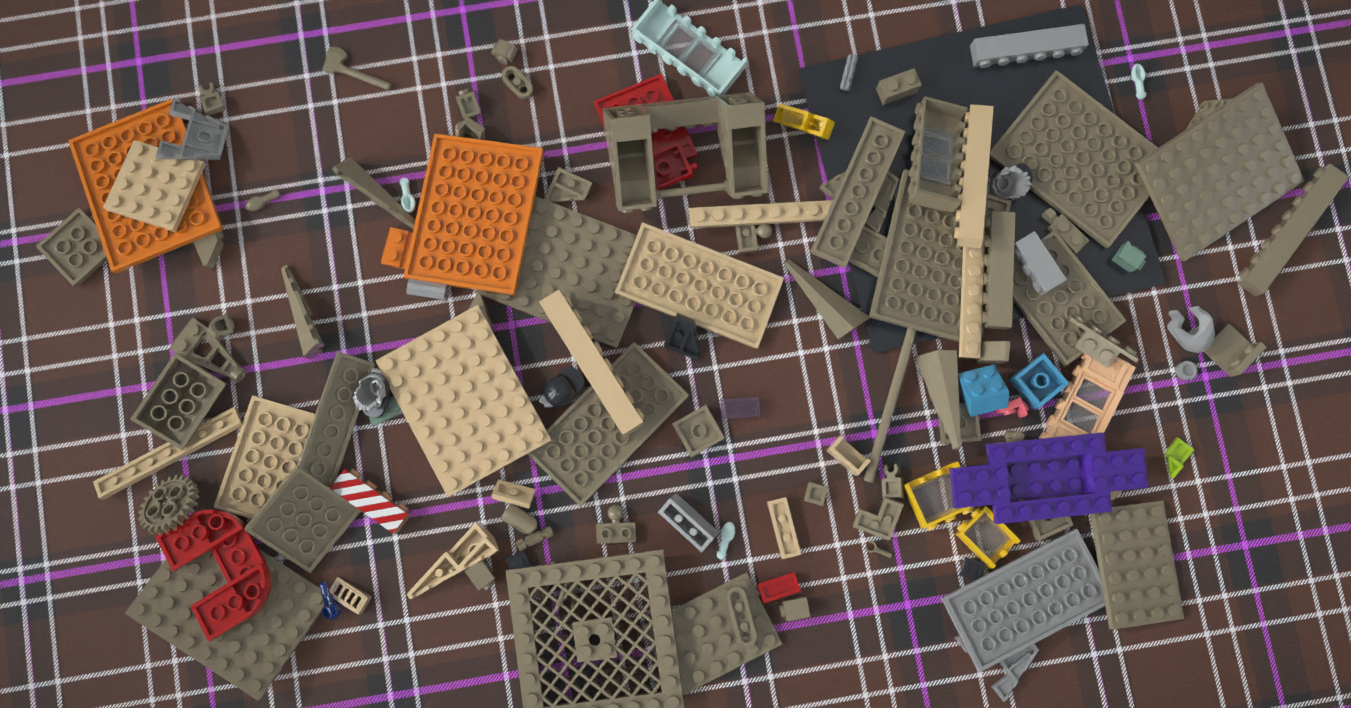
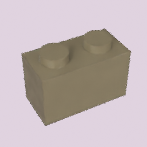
(898, 86)

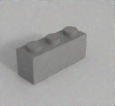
(1038, 263)
(688, 522)

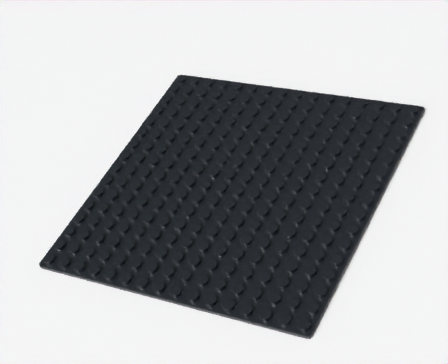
(949, 76)

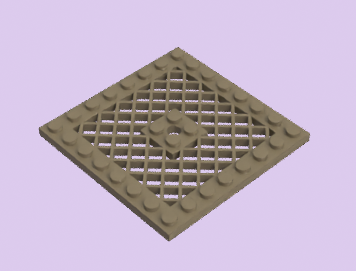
(528, 659)

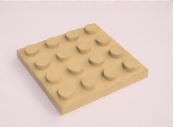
(153, 188)

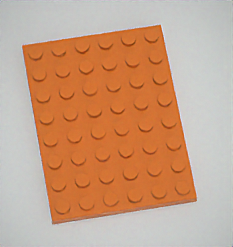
(99, 161)
(474, 214)

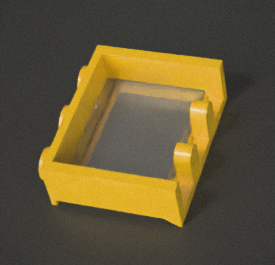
(932, 497)

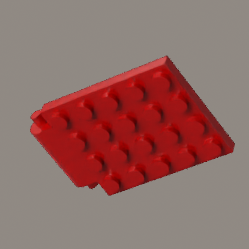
(669, 147)

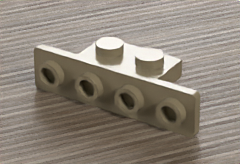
(1098, 345)

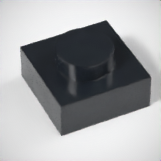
(518, 560)
(971, 568)

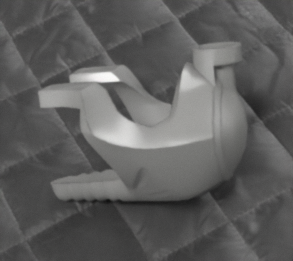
(1198, 338)

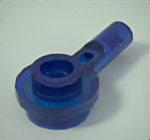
(331, 607)

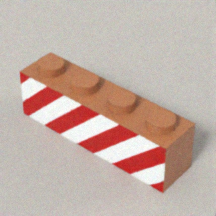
(371, 501)

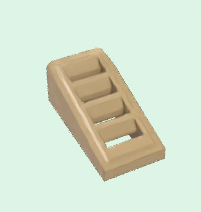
(365, 598)

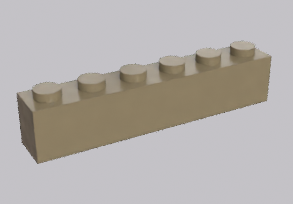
(999, 270)

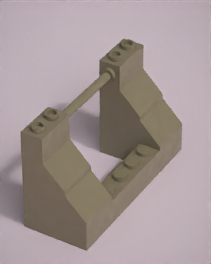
(741, 137)

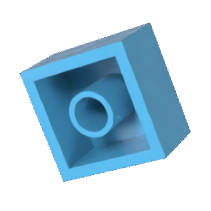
(1038, 381)
(982, 390)

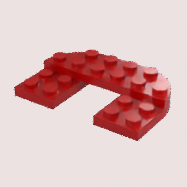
(238, 559)

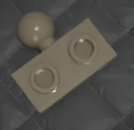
(747, 235)
(616, 531)

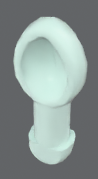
(1138, 76)
(407, 201)
(727, 534)

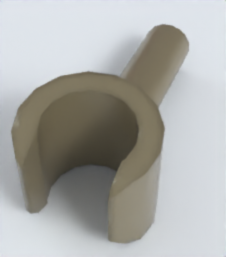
(878, 550)

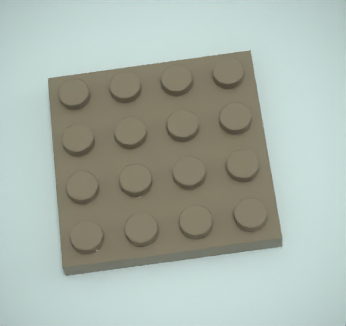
(302, 519)

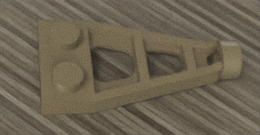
(191, 338)

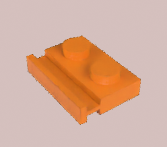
(397, 248)

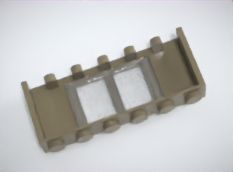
(936, 155)

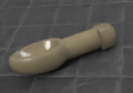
(257, 203)

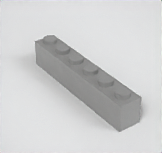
(1029, 45)

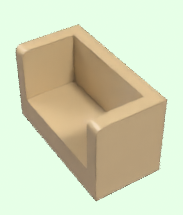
(848, 456)

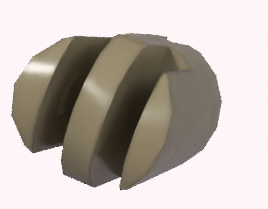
(519, 519)

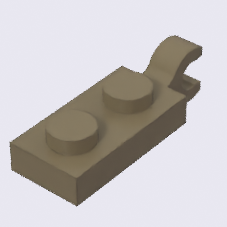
(1067, 231)

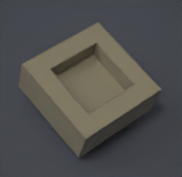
(815, 494)

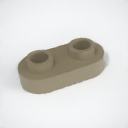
(518, 83)

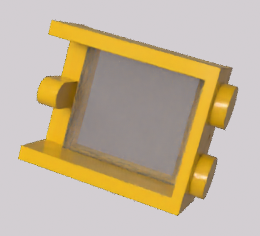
(985, 538)

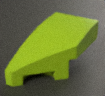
(1176, 456)

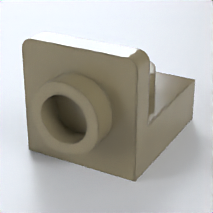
(467, 103)

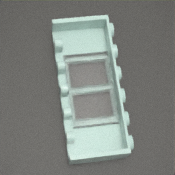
(688, 48)

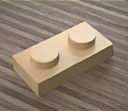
(513, 493)

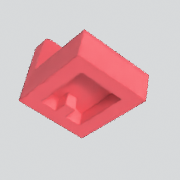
(1019, 405)

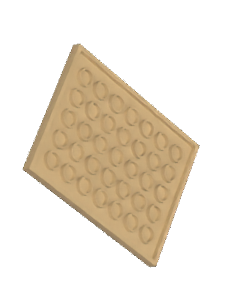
(463, 400)

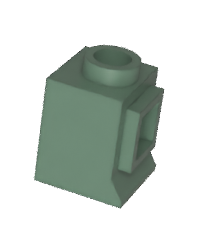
(1129, 257)

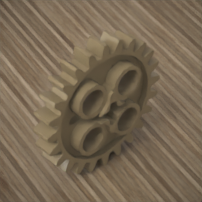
(168, 505)

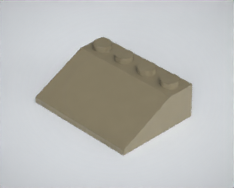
(178, 401)

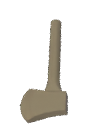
(334, 64)

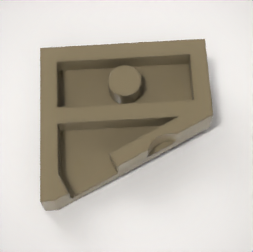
(568, 187)

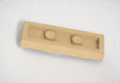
(784, 528)

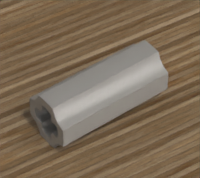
(427, 289)

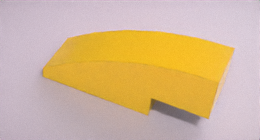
(804, 121)

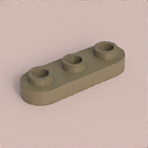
(745, 624)

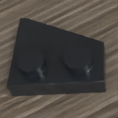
(683, 337)

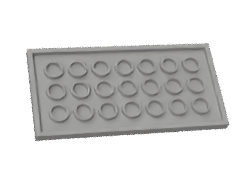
(1026, 600)

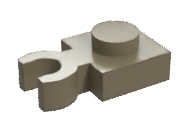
(211, 100)
(892, 486)

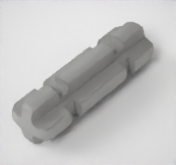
(848, 72)

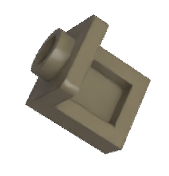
(470, 128)

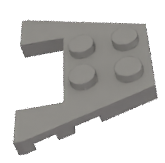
(202, 139)
(1014, 667)

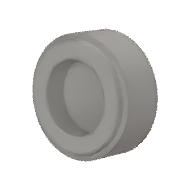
(1186, 370)

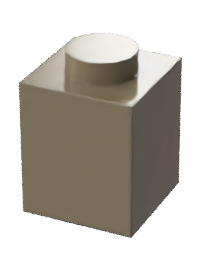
(481, 575)
(794, 609)

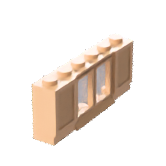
(1089, 398)

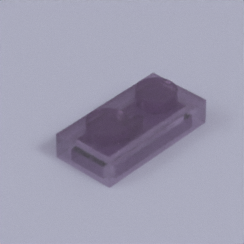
(740, 408)

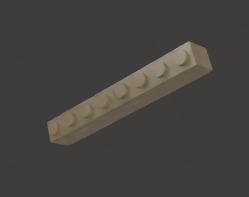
(1292, 230)

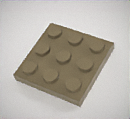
(74, 247)

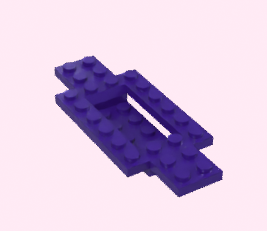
(1048, 469)

